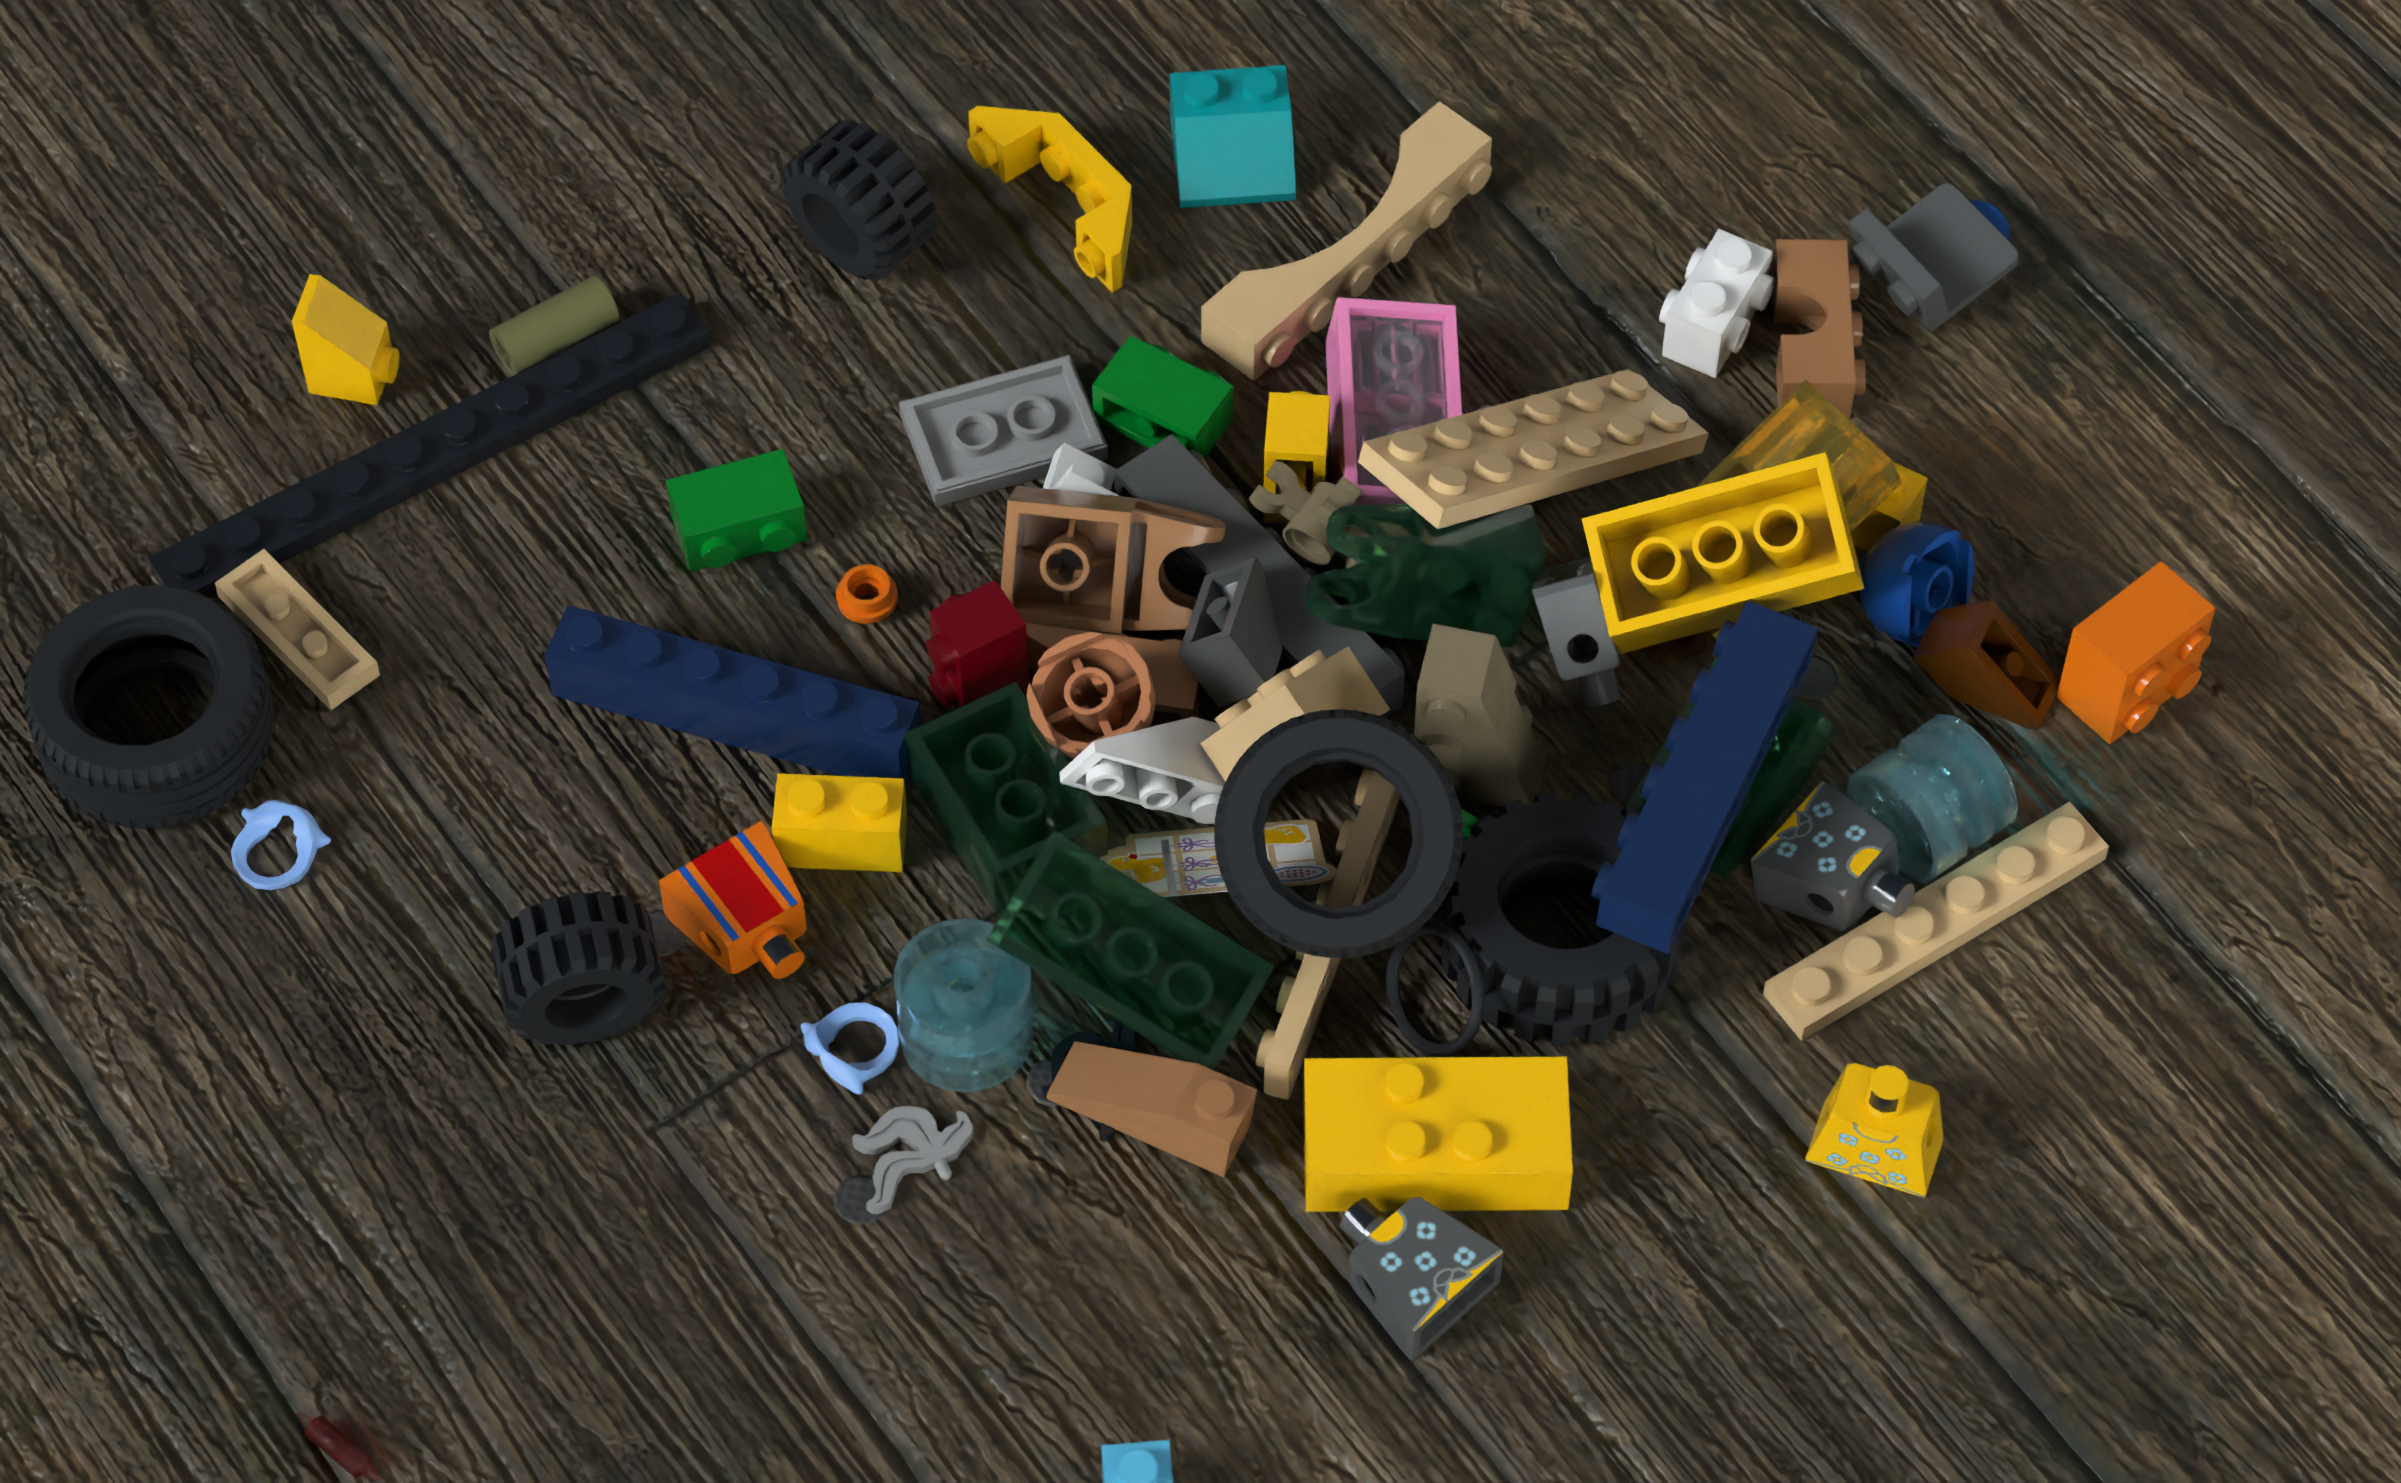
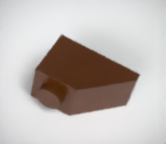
(1987, 663)

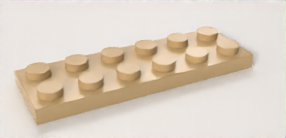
(1532, 448)

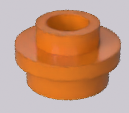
(863, 581)

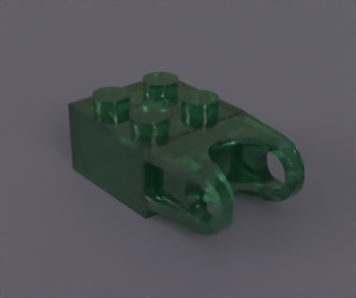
(1421, 576)

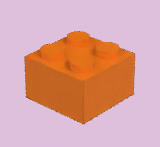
(2136, 653)

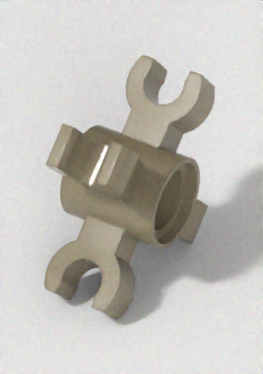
(1307, 513)

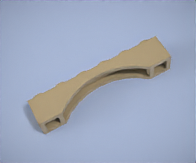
(1272, 309)

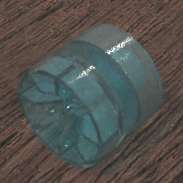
(962, 1006)

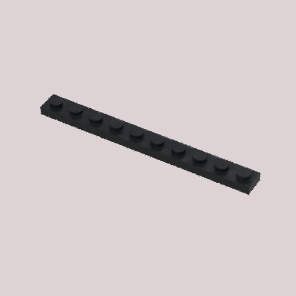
(438, 446)

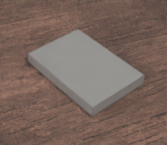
(1000, 429)

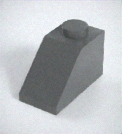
(1233, 633)

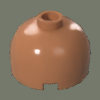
(1090, 692)

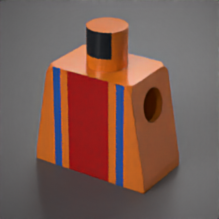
(739, 904)

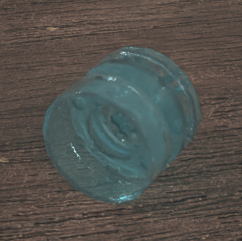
(1937, 795)

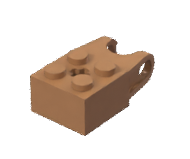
(1121, 565)

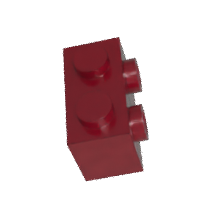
(976, 646)

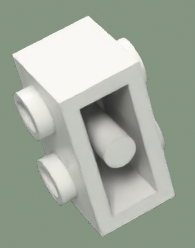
(1716, 302)

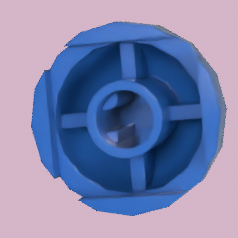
(1912, 576)

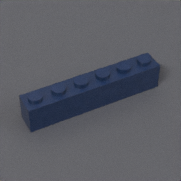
(729, 696)
(1705, 777)

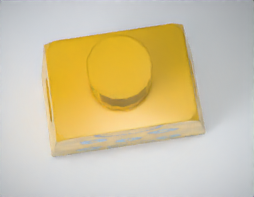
(1880, 1128)

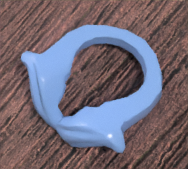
(259, 824)
(851, 1075)

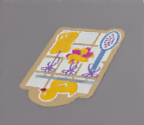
(1187, 861)

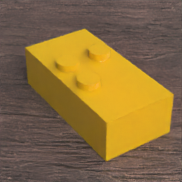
(1708, 550)
(1437, 1131)

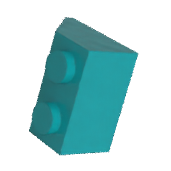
(1232, 136)

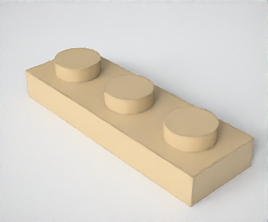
(297, 629)

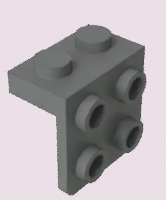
(1933, 255)

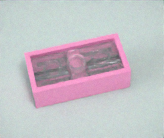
(1387, 374)

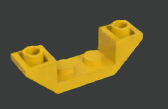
(1020, 139)

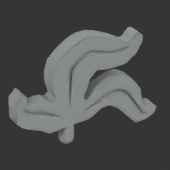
(918, 1130)

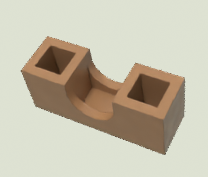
(1816, 291)

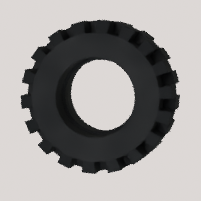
(859, 200)
(578, 968)

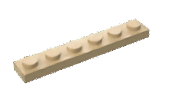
(1936, 921)
(1304, 996)

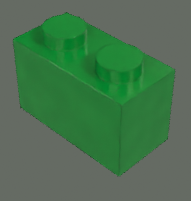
(1155, 395)
(737, 510)

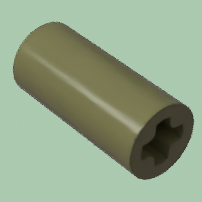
(554, 325)

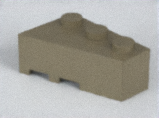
(1475, 720)

